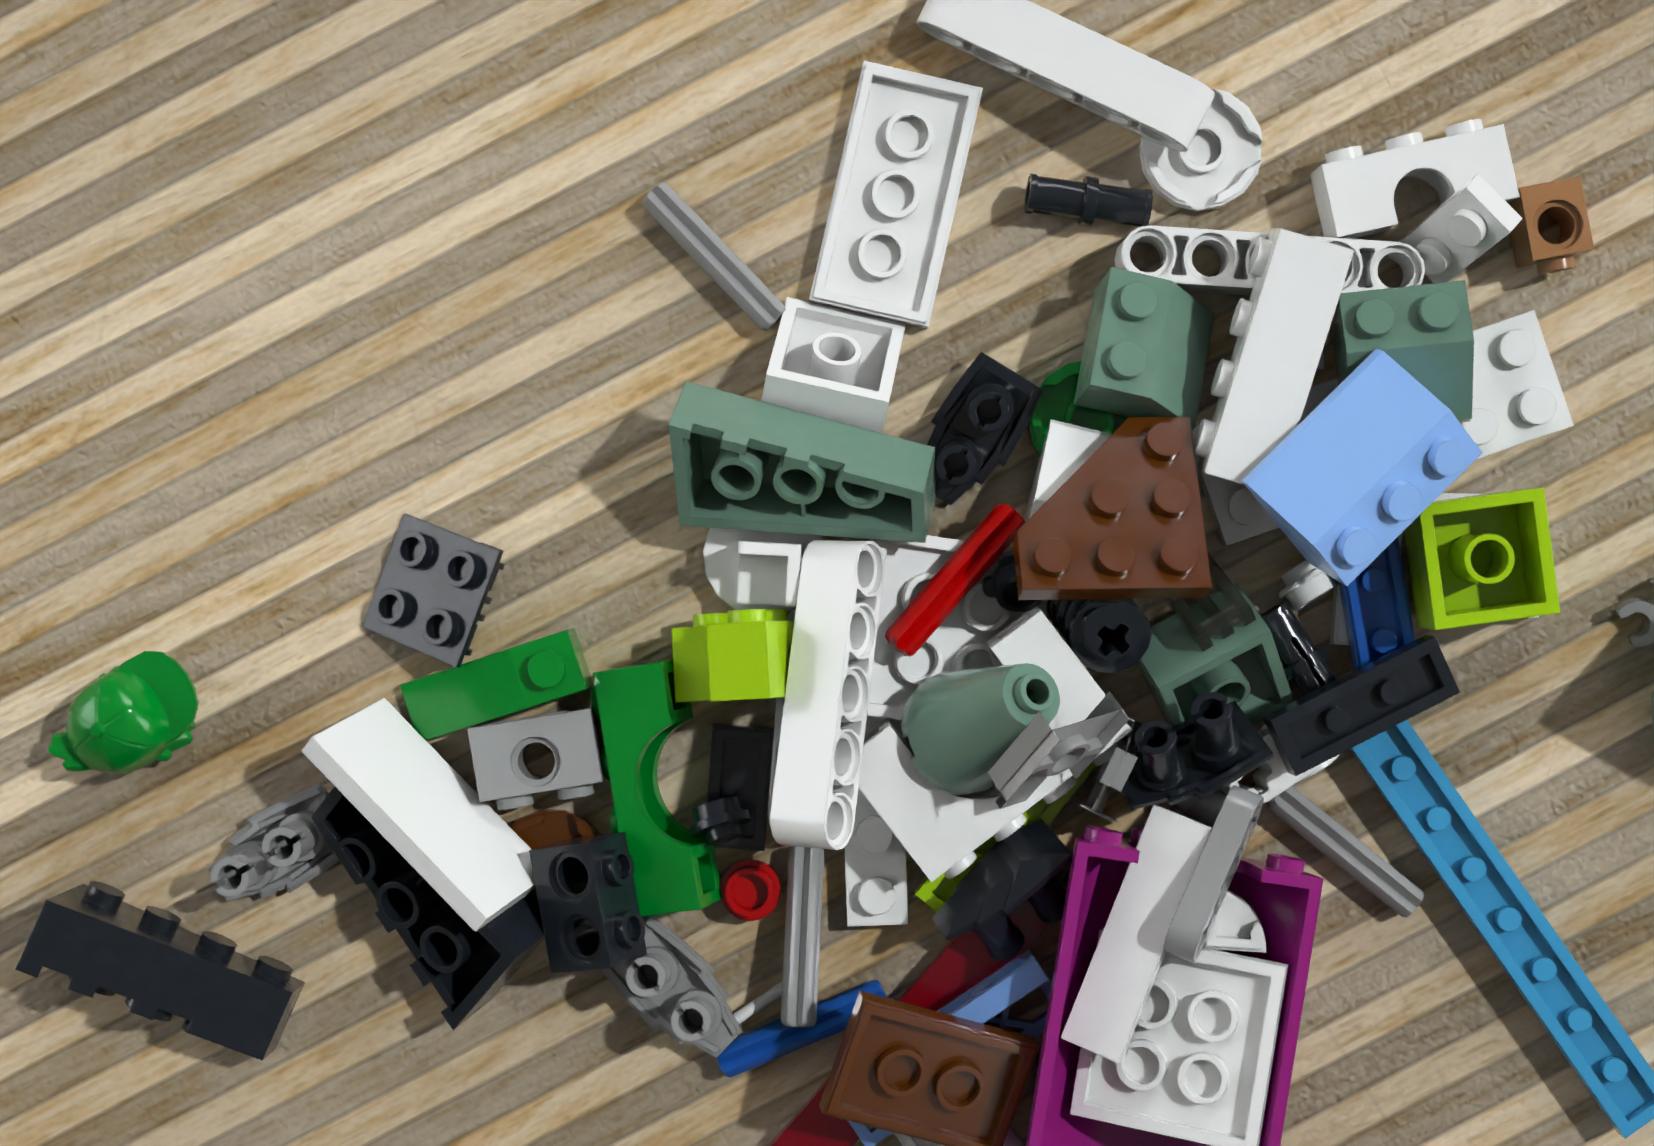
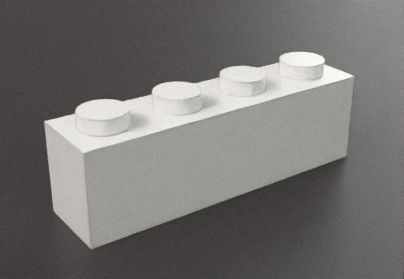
(1274, 352)

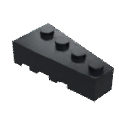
(458, 961)
(163, 968)

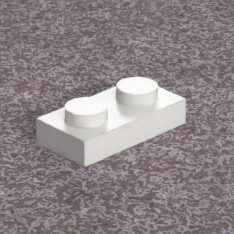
(1462, 229)

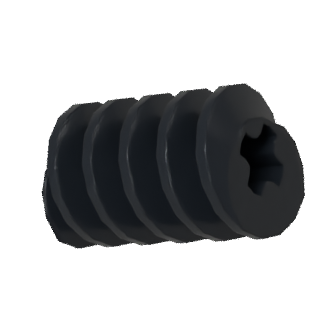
(1103, 632)

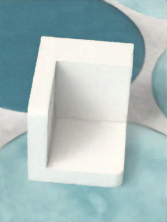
(768, 573)

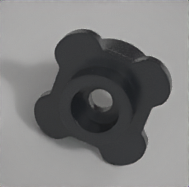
(1003, 586)

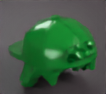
(129, 717)

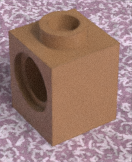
(1567, 205)

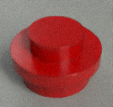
(750, 889)

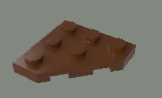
(1121, 522)

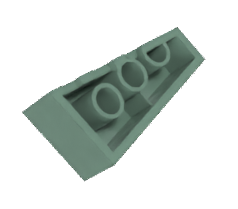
(795, 471)

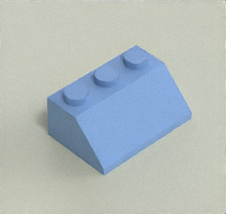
(1361, 467)

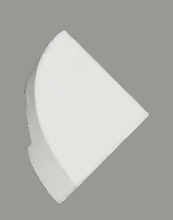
(1236, 927)

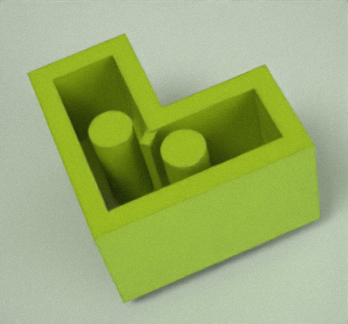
(732, 656)

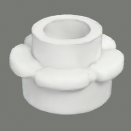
(1305, 585)

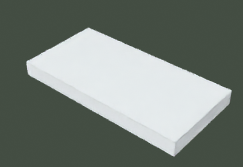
(895, 194)
(425, 811)

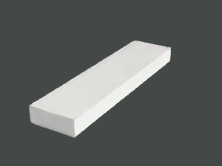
(1135, 935)

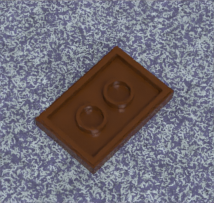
(927, 1074)

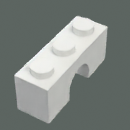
(1358, 190)

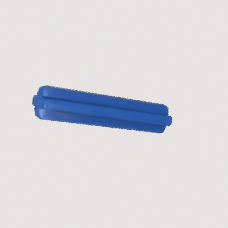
(778, 1040)

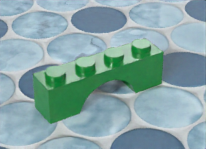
(636, 720)

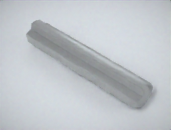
(714, 256)
(1346, 851)
(802, 937)

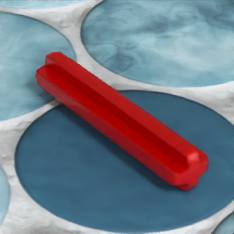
(954, 580)

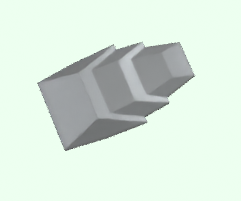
(276, 849)
(676, 991)

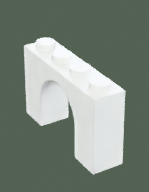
(944, 827)

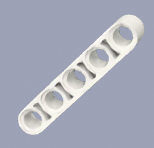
(1075, 65)
(1235, 252)
(827, 694)

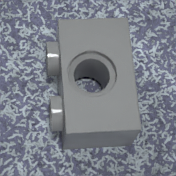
(500, 749)

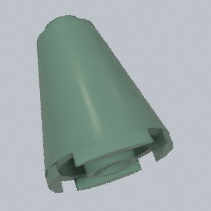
(969, 719)

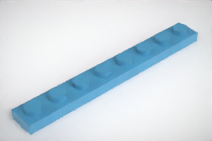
(1510, 925)

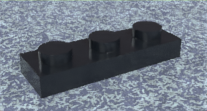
(1361, 705)

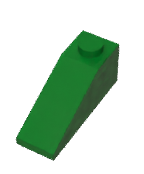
(497, 684)

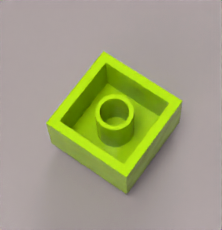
(1482, 560)

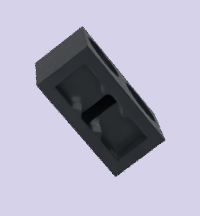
(588, 902)

